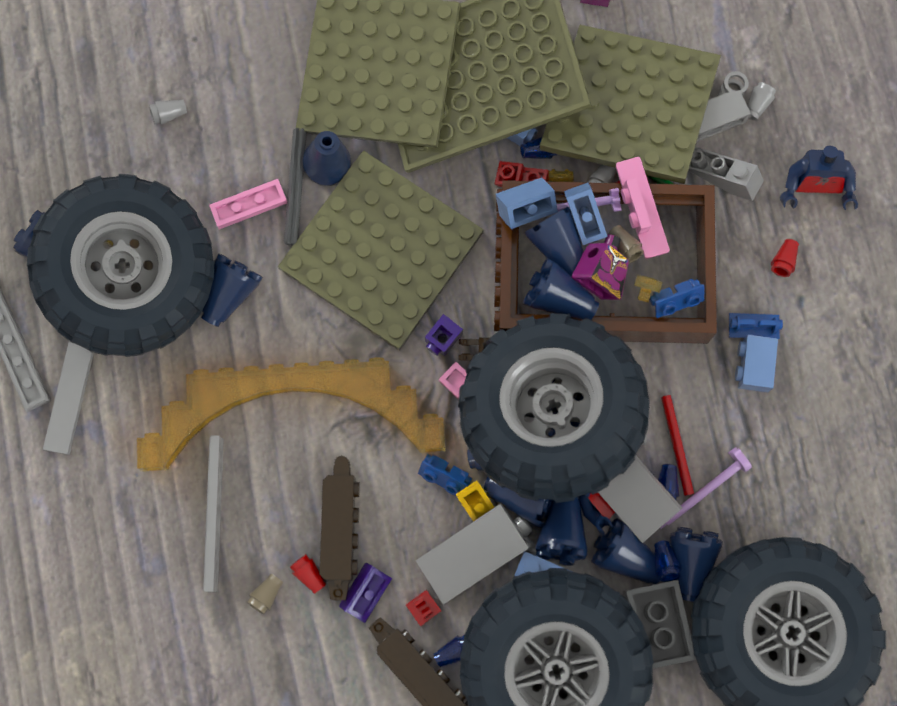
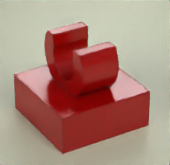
(423, 608)

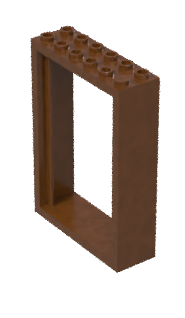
(628, 328)

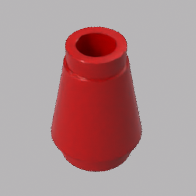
(785, 259)
(307, 572)

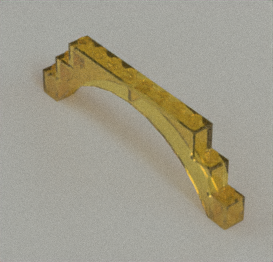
(218, 392)

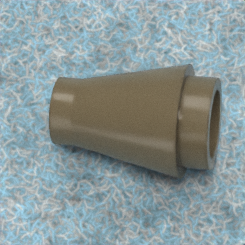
(629, 245)
(265, 594)

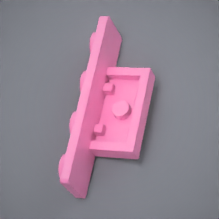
(642, 208)

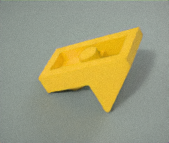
(475, 500)

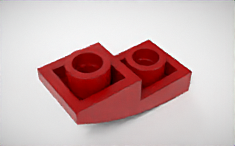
(518, 172)

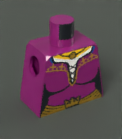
(603, 269)

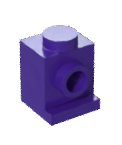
(444, 327)

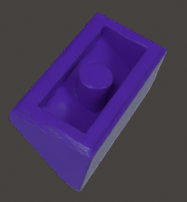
(365, 592)

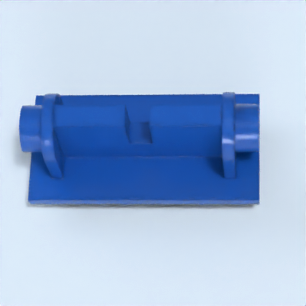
(688, 295)
(754, 324)
(434, 471)

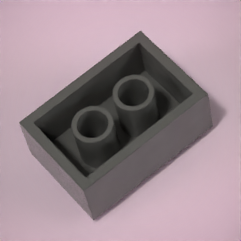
(665, 622)

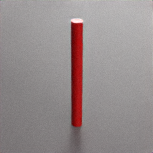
(677, 445)

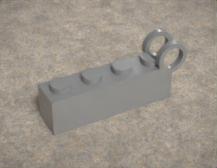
(726, 109)

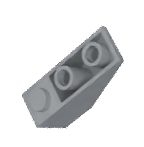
(727, 173)

